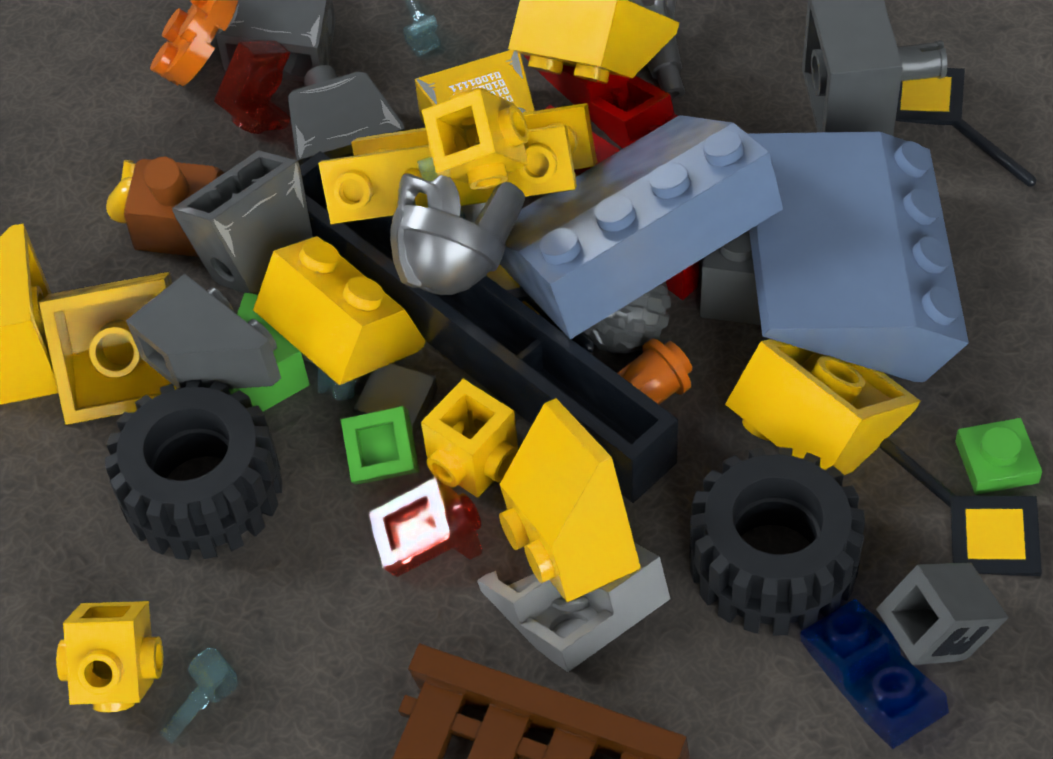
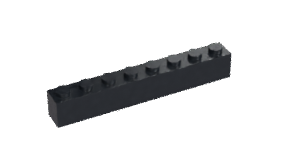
(512, 350)

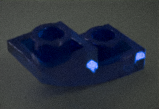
(872, 673)

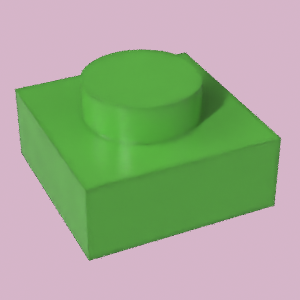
(380, 445)
(998, 456)

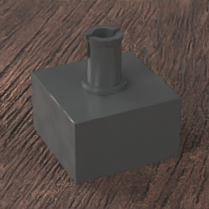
(858, 68)

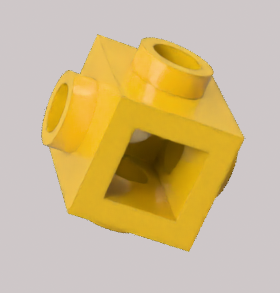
(476, 138)
(470, 439)
(109, 655)

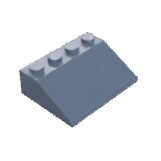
(640, 219)
(858, 254)

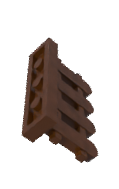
(511, 710)

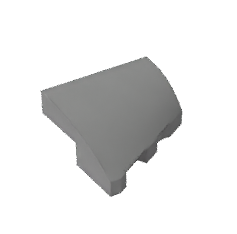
(589, 620)

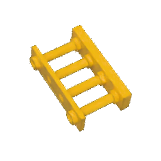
(369, 181)

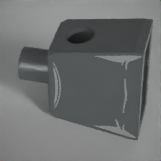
(298, 25)
(336, 112)
(245, 218)

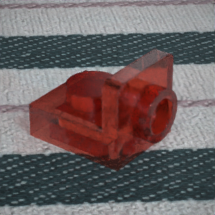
(251, 82)
(425, 526)

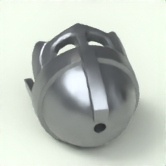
(440, 249)

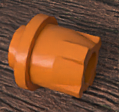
(659, 370)

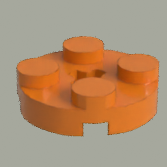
(191, 39)

